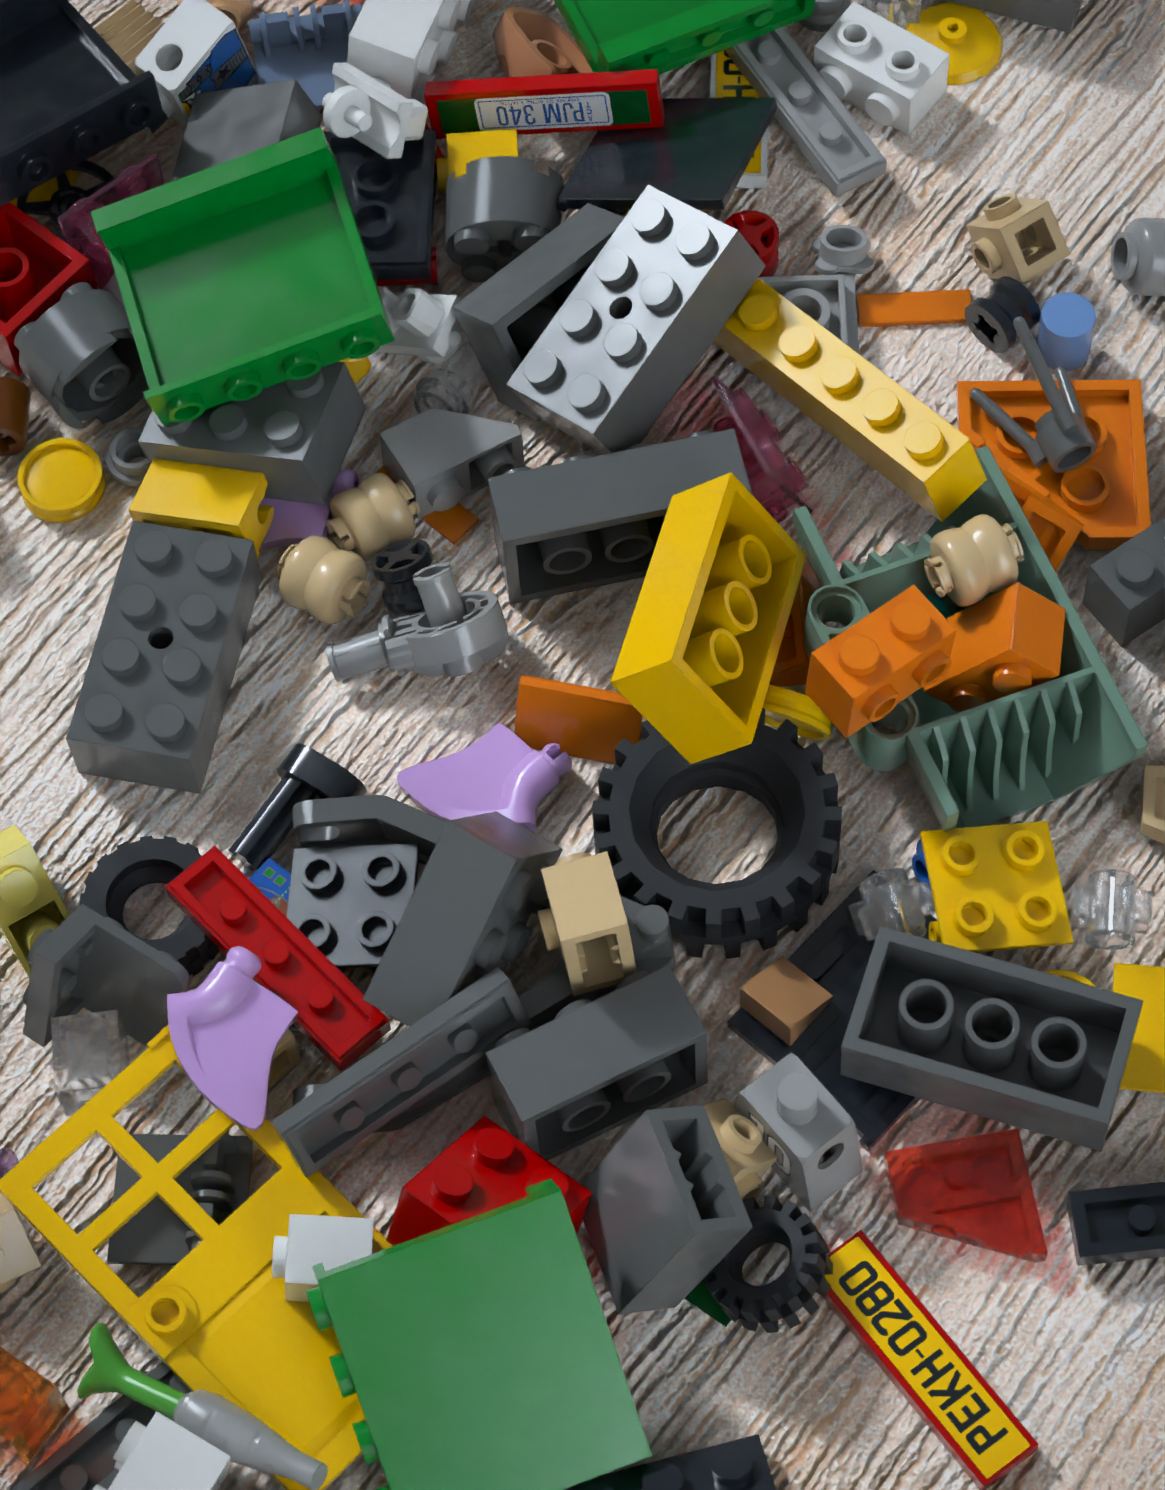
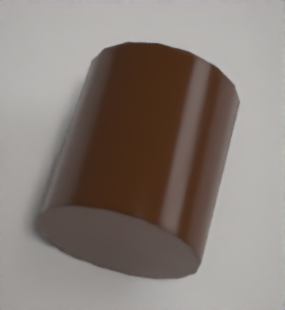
(14, 416)

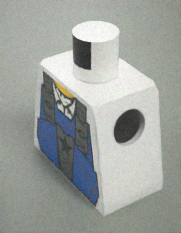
(193, 55)

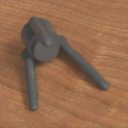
(1062, 432)

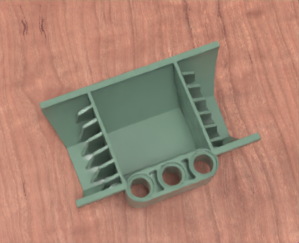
(1003, 752)

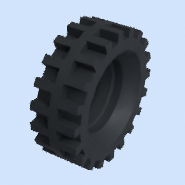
(728, 913)

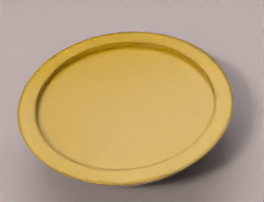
(964, 34)

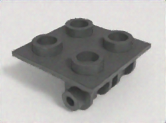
(215, 1181)

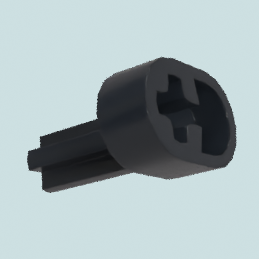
(304, 777)

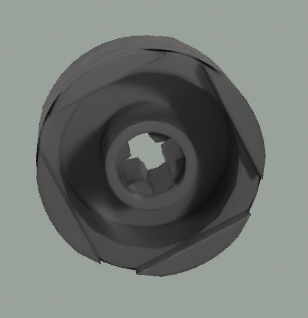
(498, 213)
(83, 357)

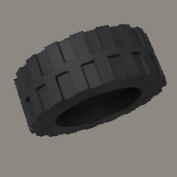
(143, 864)

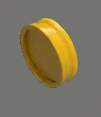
(61, 480)
(799, 710)

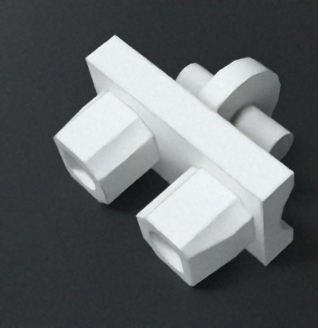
(372, 112)
(421, 324)

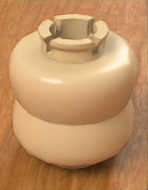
(372, 515)
(973, 560)
(323, 579)

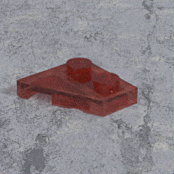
(969, 1193)

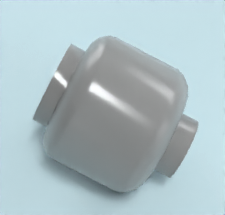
(1140, 257)

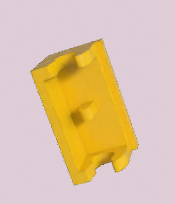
(204, 500)

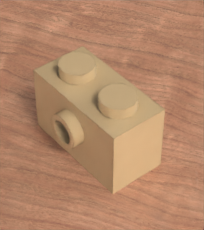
(587, 922)

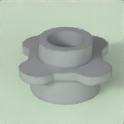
(843, 251)

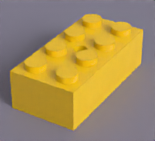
(710, 619)

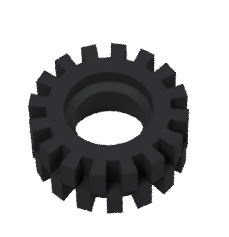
(788, 1292)

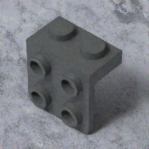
(99, 968)

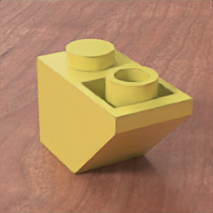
(26, 896)

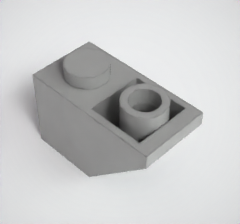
(449, 455)

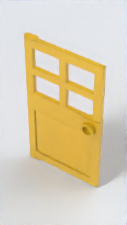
(217, 1310)

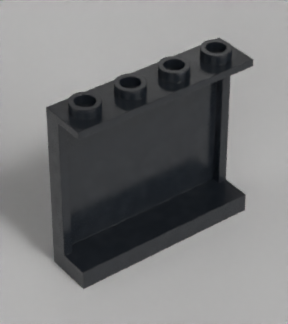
(61, 94)

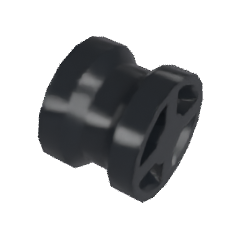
(993, 316)
(395, 568)

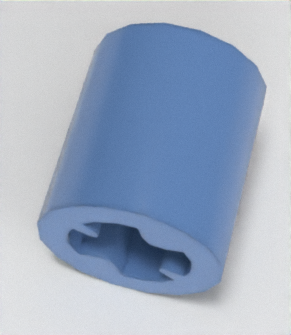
(1066, 330)

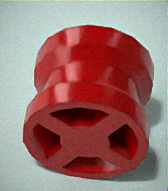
(762, 236)

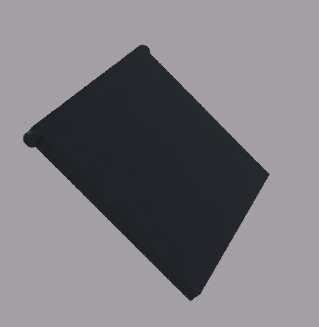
(690, 158)
(837, 962)

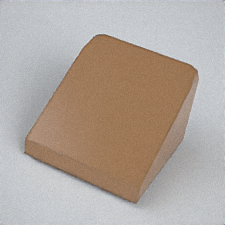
(784, 999)

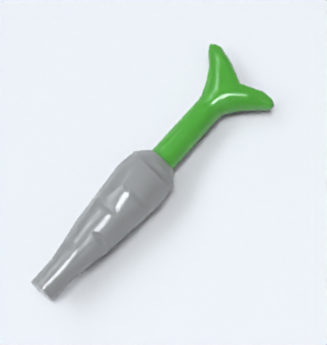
(200, 1412)

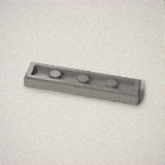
(809, 111)

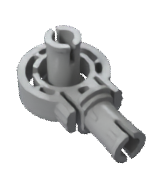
(446, 637)

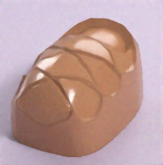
(535, 45)

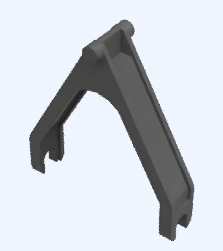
(389, 821)

